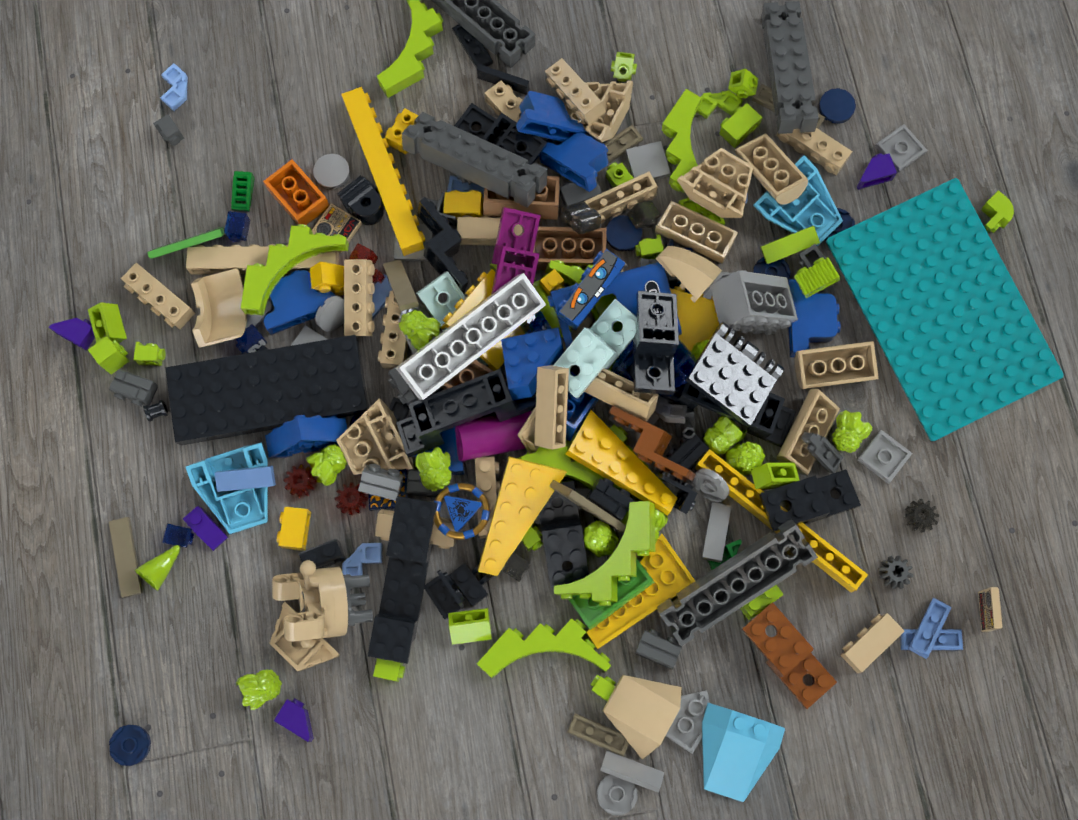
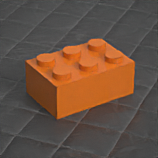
(296, 193)

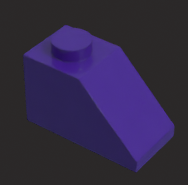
(879, 170)
(75, 331)
(205, 527)
(295, 719)

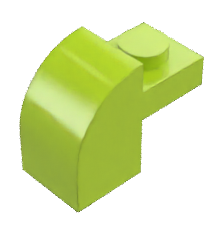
(999, 210)

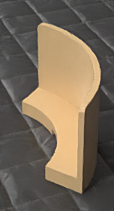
(220, 307)

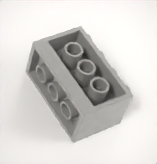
(754, 302)

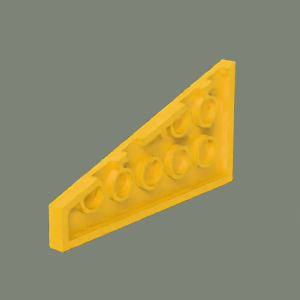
(608, 456)
(519, 502)
(669, 578)

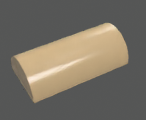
(773, 169)
(696, 232)
(836, 365)
(814, 417)

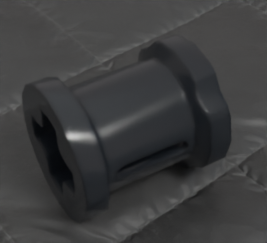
(155, 410)

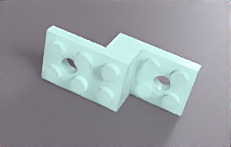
(438, 310)
(598, 346)

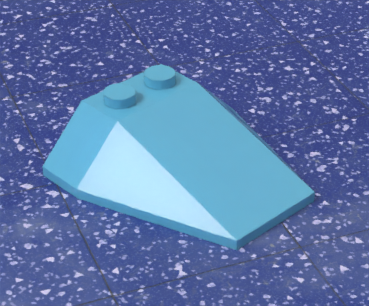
(811, 208)
(233, 508)
(736, 750)

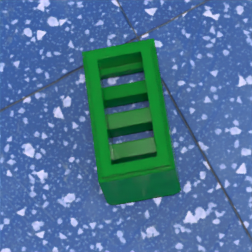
(243, 179)

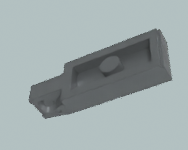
(822, 451)

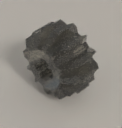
(922, 524)

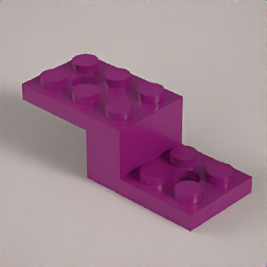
(512, 252)

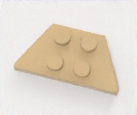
(294, 652)

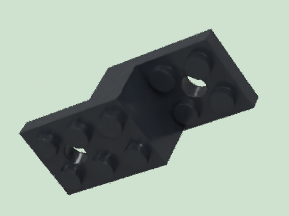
(501, 132)
(443, 244)
(655, 342)
(810, 499)
(563, 539)

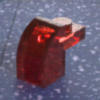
(363, 252)

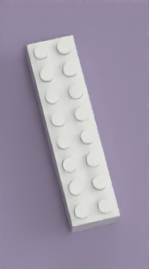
(470, 336)

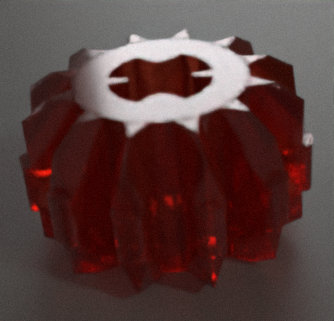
(299, 488)
(345, 504)

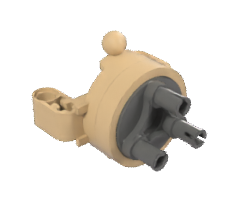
(323, 602)

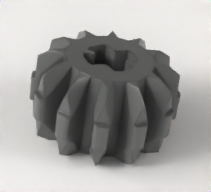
(899, 579)

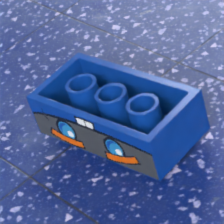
(590, 290)

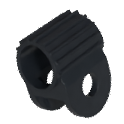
(362, 201)

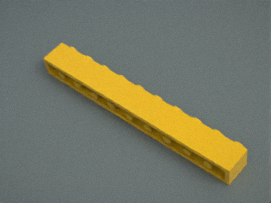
(382, 170)
(746, 494)

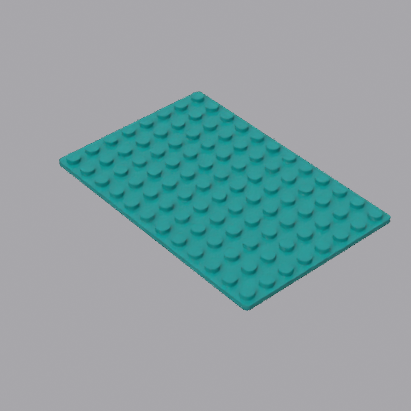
(944, 309)

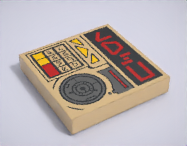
(337, 222)
(990, 609)

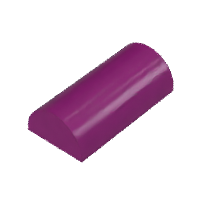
(489, 436)

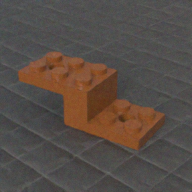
(651, 444)
(789, 655)

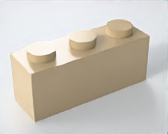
(871, 642)

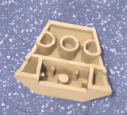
(616, 102)
(719, 184)
(690, 268)
(374, 440)
(643, 711)

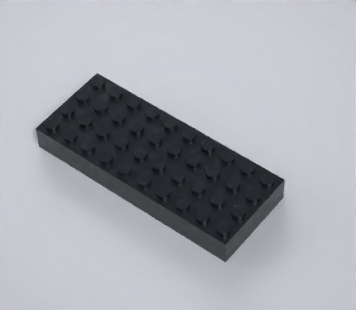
(265, 389)

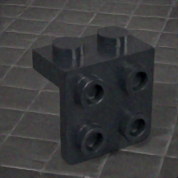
(685, 496)
(443, 595)

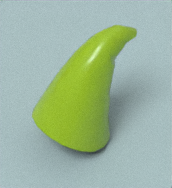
(158, 568)

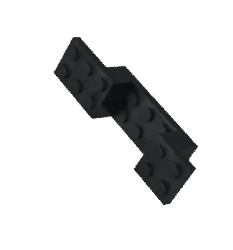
(456, 407)
(769, 425)
(404, 581)

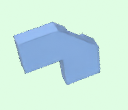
(178, 92)
(365, 554)

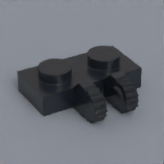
(469, 585)

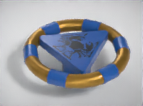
(462, 511)

